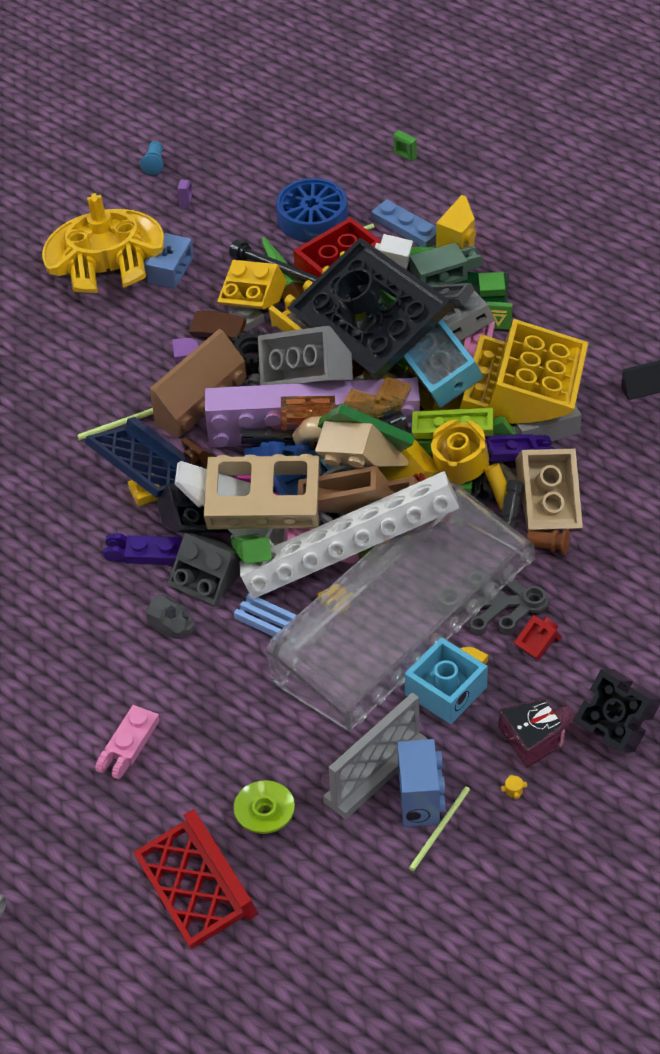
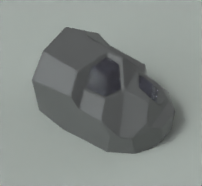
(169, 617)

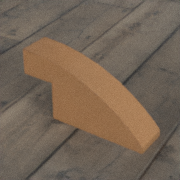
(354, 489)

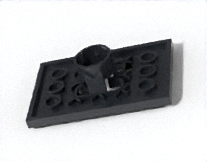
(354, 287)

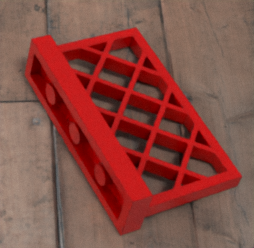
(220, 872)

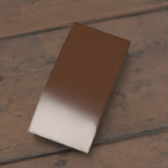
(208, 322)
(195, 453)

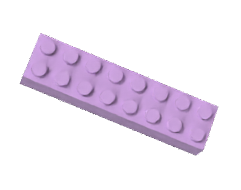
(260, 406)

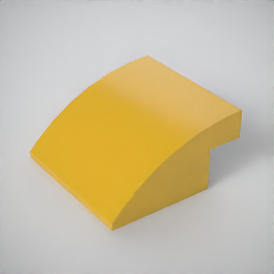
(528, 375)

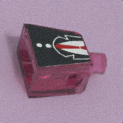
(534, 728)

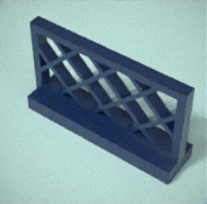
(144, 446)

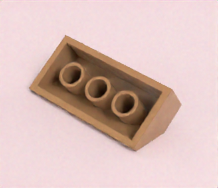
(180, 394)

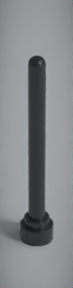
(242, 251)

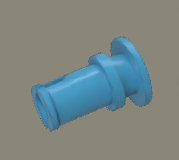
(152, 161)

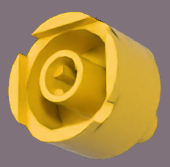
(460, 450)

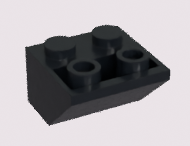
(182, 513)

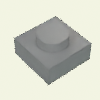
(252, 315)

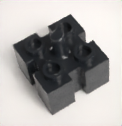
(617, 710)

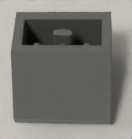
(204, 567)

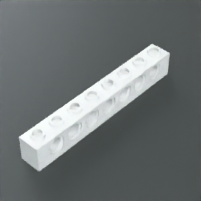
(351, 534)

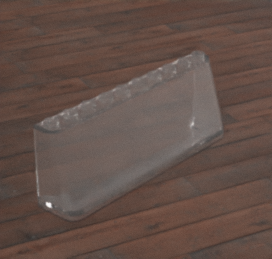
(393, 608)

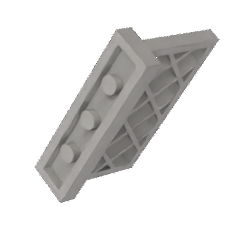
(372, 759)

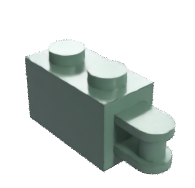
(445, 264)

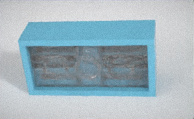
(442, 364)

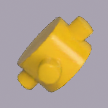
(514, 786)

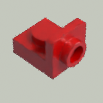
(537, 636)

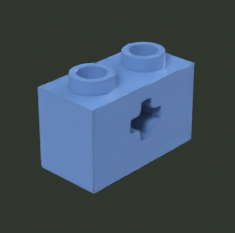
(172, 263)

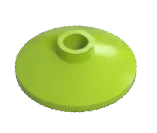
(262, 797)

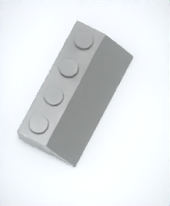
(303, 357)

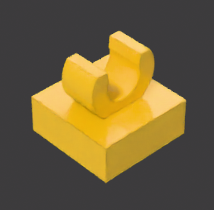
(139, 494)

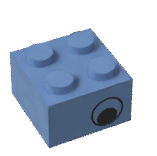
(420, 782)

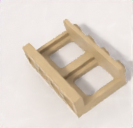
(261, 506)

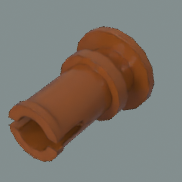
(553, 541)

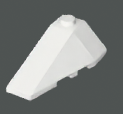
(192, 482)

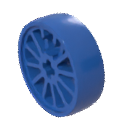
(306, 203)

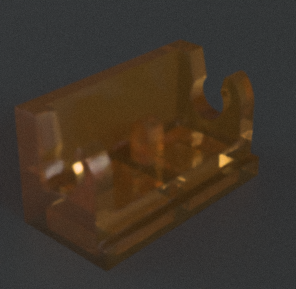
(298, 408)

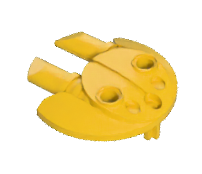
(103, 242)

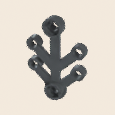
(526, 600)

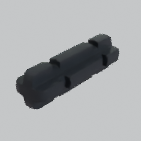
(512, 502)

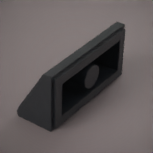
(641, 380)

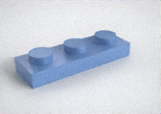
(405, 223)

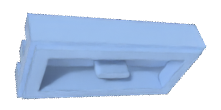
(266, 611)

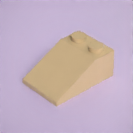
(357, 446)
(549, 489)

